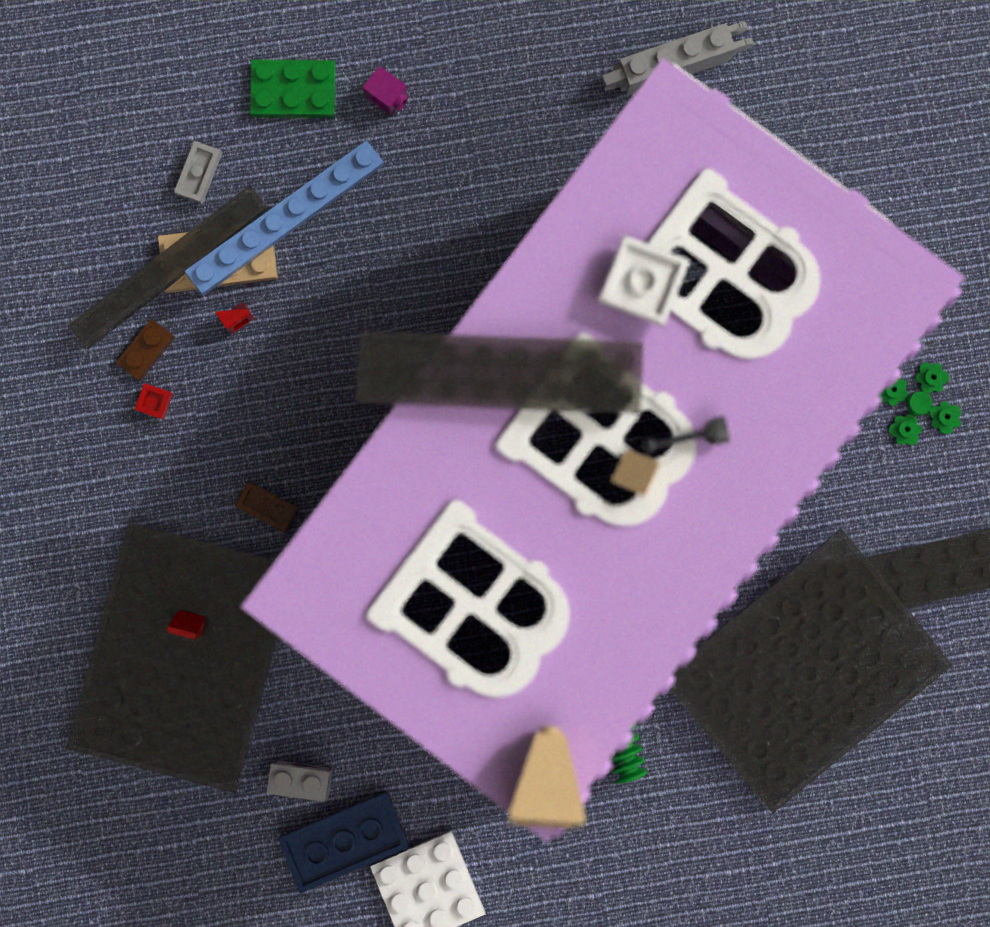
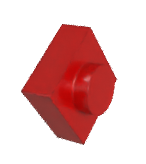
(153, 401)

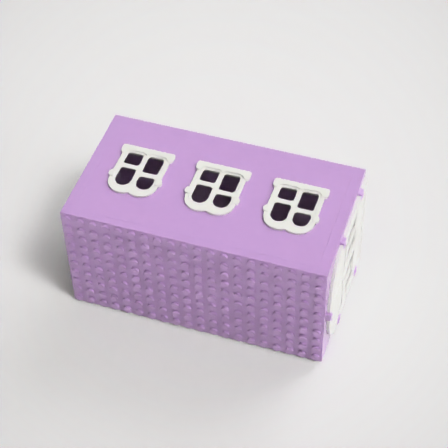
(642, 577)

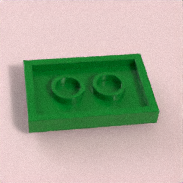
(293, 88)

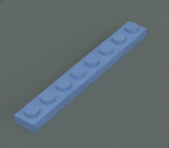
(284, 218)

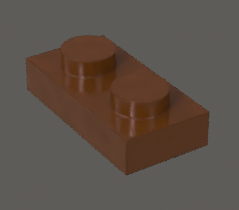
(145, 350)

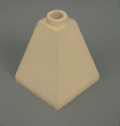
(548, 786)

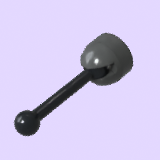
(714, 432)

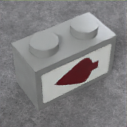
(299, 780)

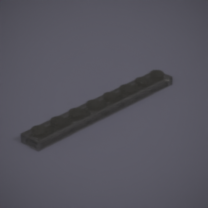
(167, 267)

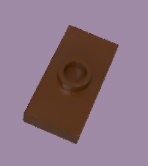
(267, 507)

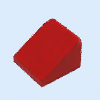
(187, 625)

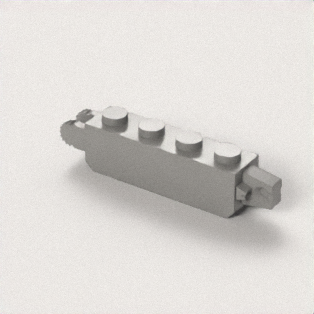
(690, 53)

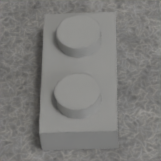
(198, 172)

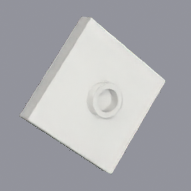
(643, 281)

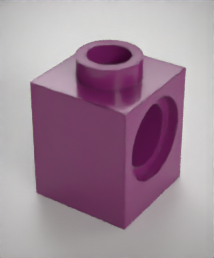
(386, 91)

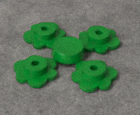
(919, 404)

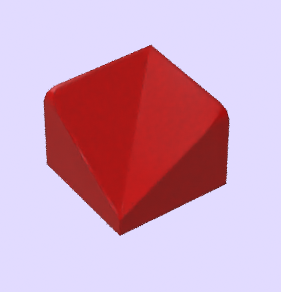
(235, 318)

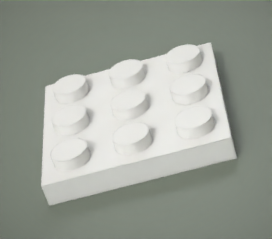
(428, 885)

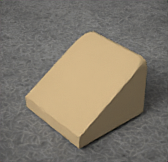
(635, 472)

